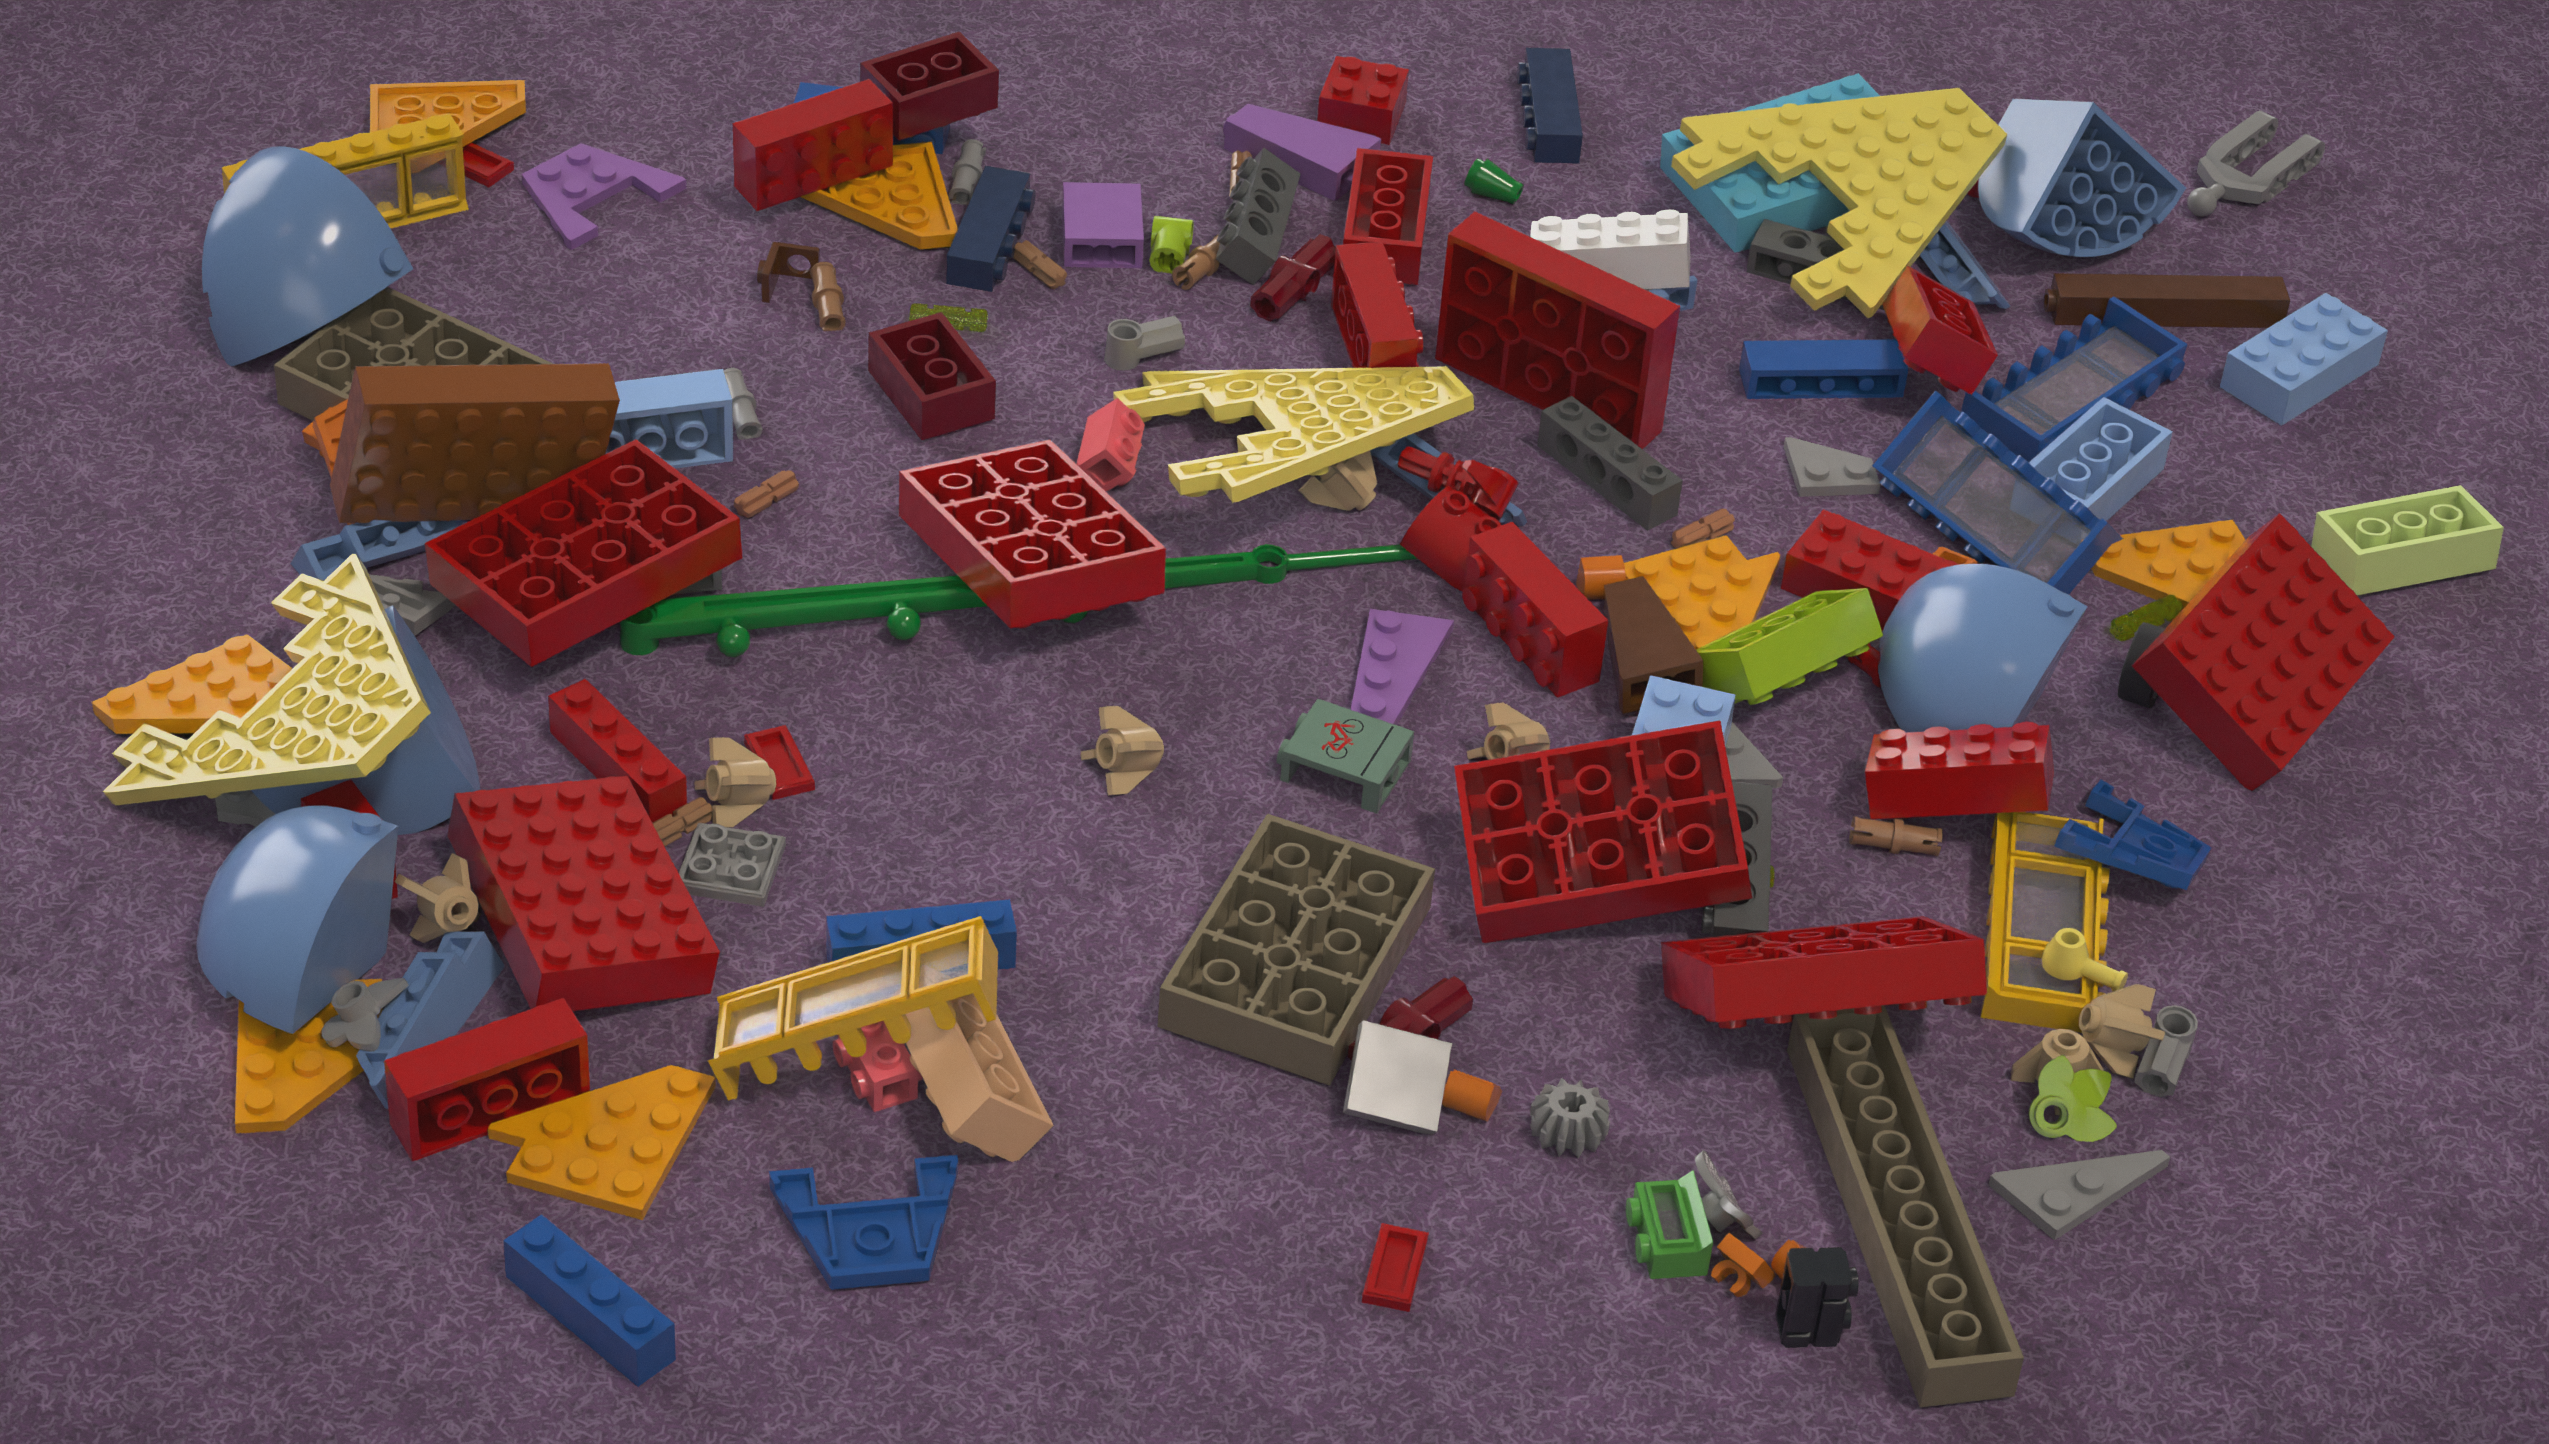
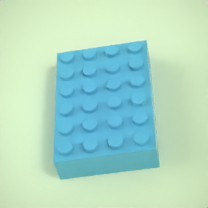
(1748, 195)

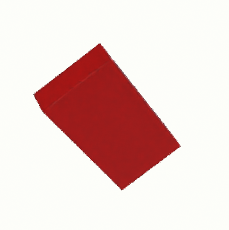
(485, 165)
(782, 756)
(1395, 1267)

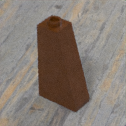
(1645, 642)

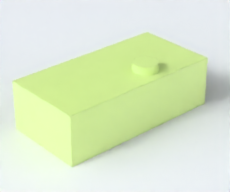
(2408, 539)

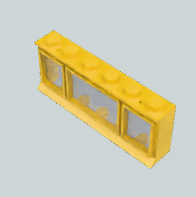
(403, 170)
(2032, 898)
(851, 995)

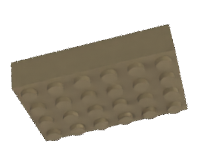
(382, 332)
(1296, 948)

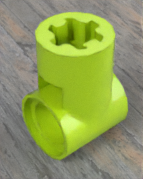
(1170, 242)

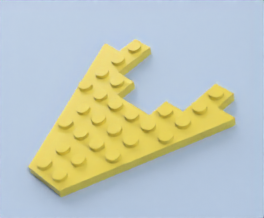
(1887, 158)
(1308, 417)
(321, 723)

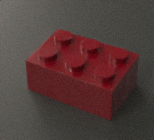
(934, 83)
(931, 376)

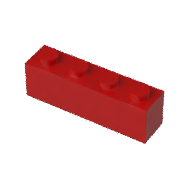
(615, 747)

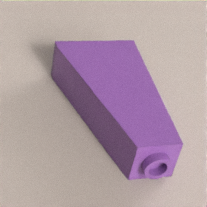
(1313, 148)

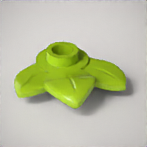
(2076, 1097)

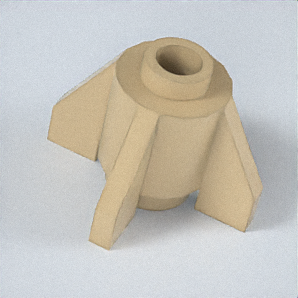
(1344, 485)
(1512, 736)
(1127, 749)
(737, 782)
(443, 901)
(2117, 1026)
(2054, 1044)

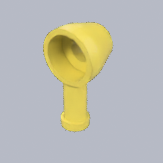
(2068, 959)

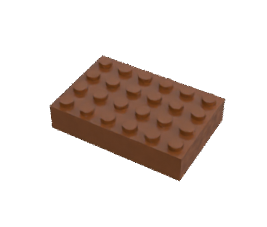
(465, 436)

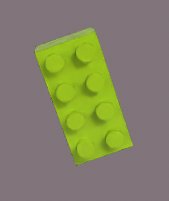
(1790, 644)

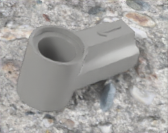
(1132, 341)
(2166, 1058)

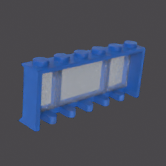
(2109, 360)
(1991, 498)

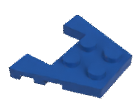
(2140, 844)
(874, 1238)

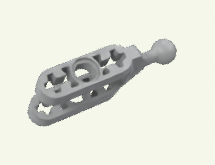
(2225, 182)

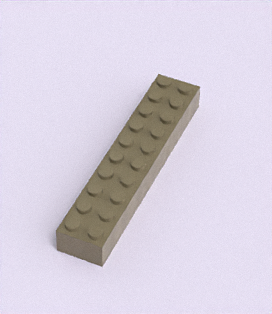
(1905, 1209)

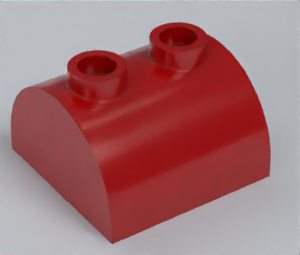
(1443, 534)

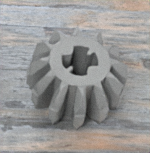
(1570, 1117)

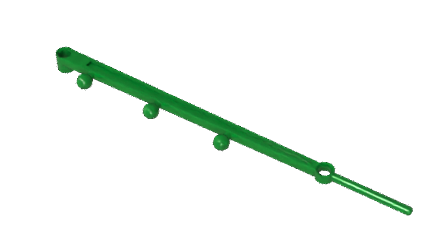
(903, 599)

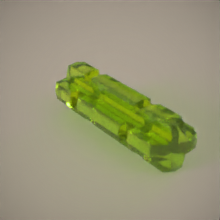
(957, 316)
(2151, 613)

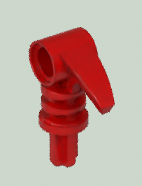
(1484, 485)

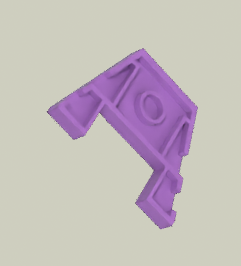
(585, 178)

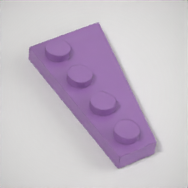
(1395, 661)

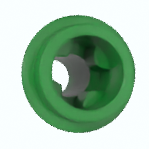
(1492, 182)

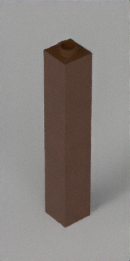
(2171, 299)

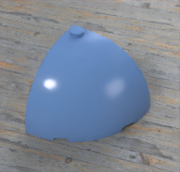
(2073, 180)
(291, 252)
(1973, 647)
(421, 772)
(298, 911)

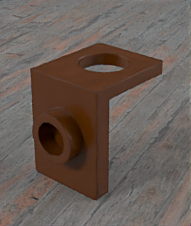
(778, 264)

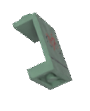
(1349, 748)

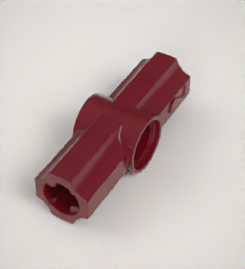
(1294, 278)
(1428, 1012)

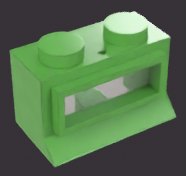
(1671, 1227)

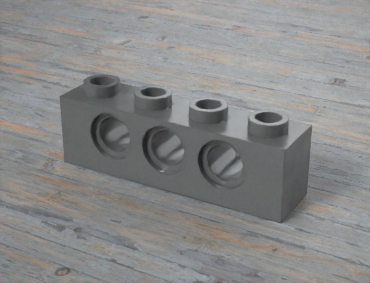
(1257, 215)
(1785, 250)
(1609, 463)
(1755, 820)

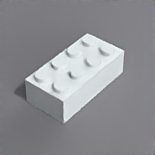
(1632, 246)

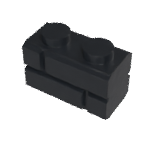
(1815, 1297)

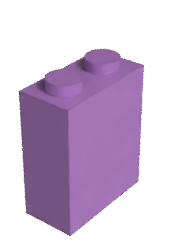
(1102, 225)

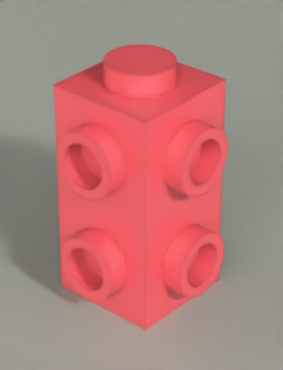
(1111, 445)
(883, 1072)

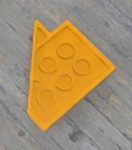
(474, 105)
(899, 200)
(2170, 559)
(1708, 586)
(191, 692)
(287, 1073)
(608, 1143)

